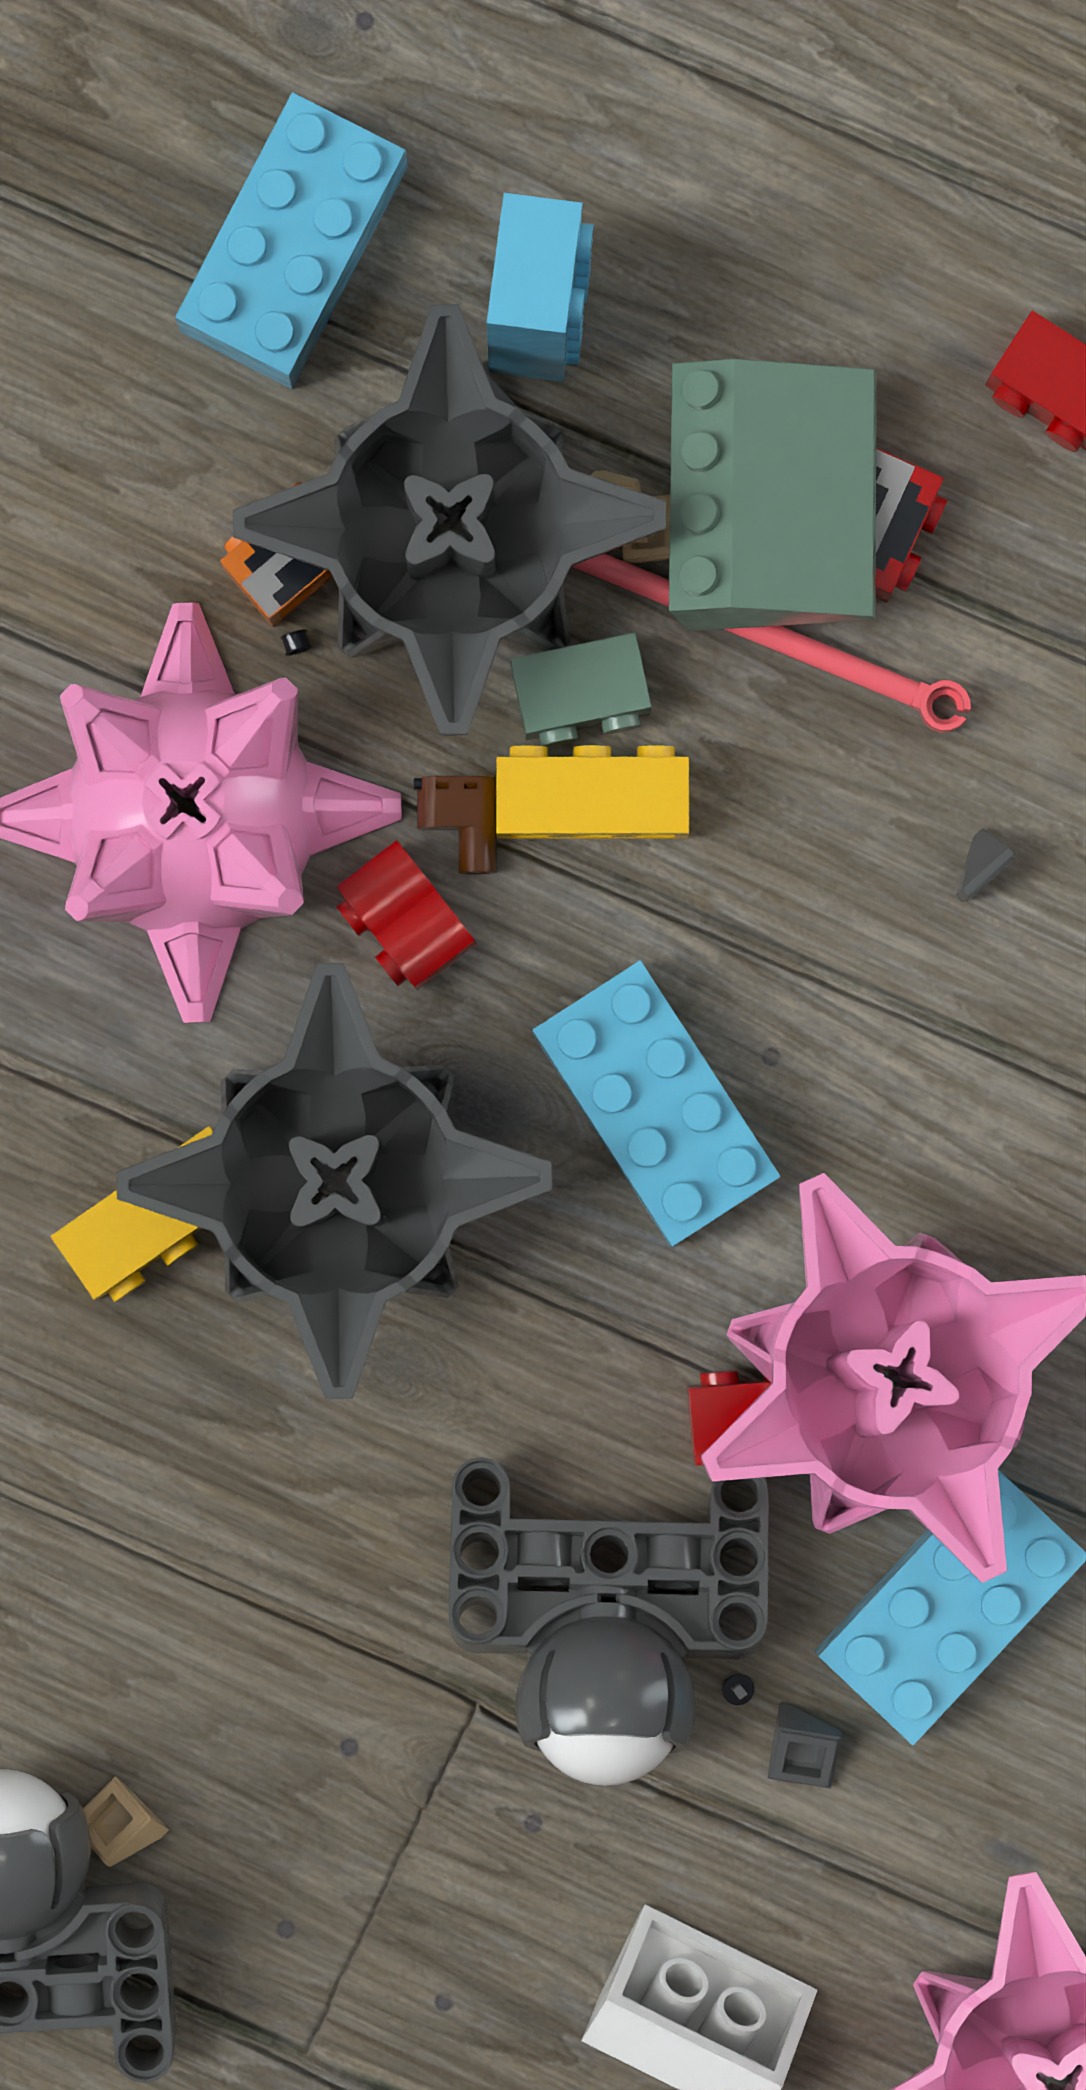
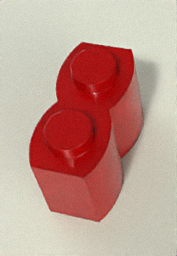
(405, 916)

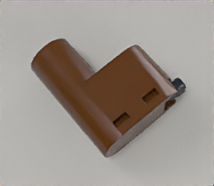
(464, 806)

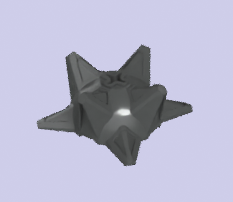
(450, 459)
(272, 1161)

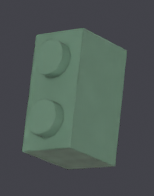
(581, 689)

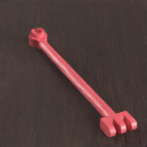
(803, 648)

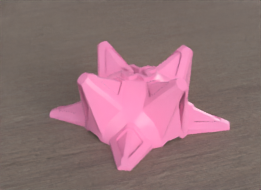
(161, 867)
(946, 1338)
(1022, 2019)

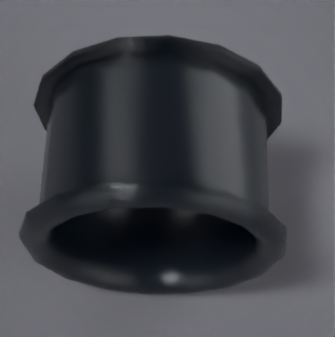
(296, 642)

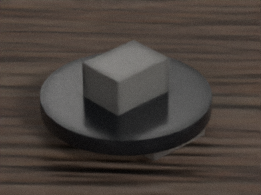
(738, 1689)

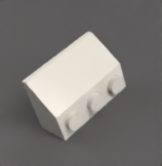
(698, 2010)

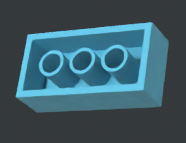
(292, 240)
(538, 287)
(655, 1103)
(938, 1627)

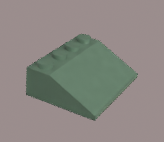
(772, 494)

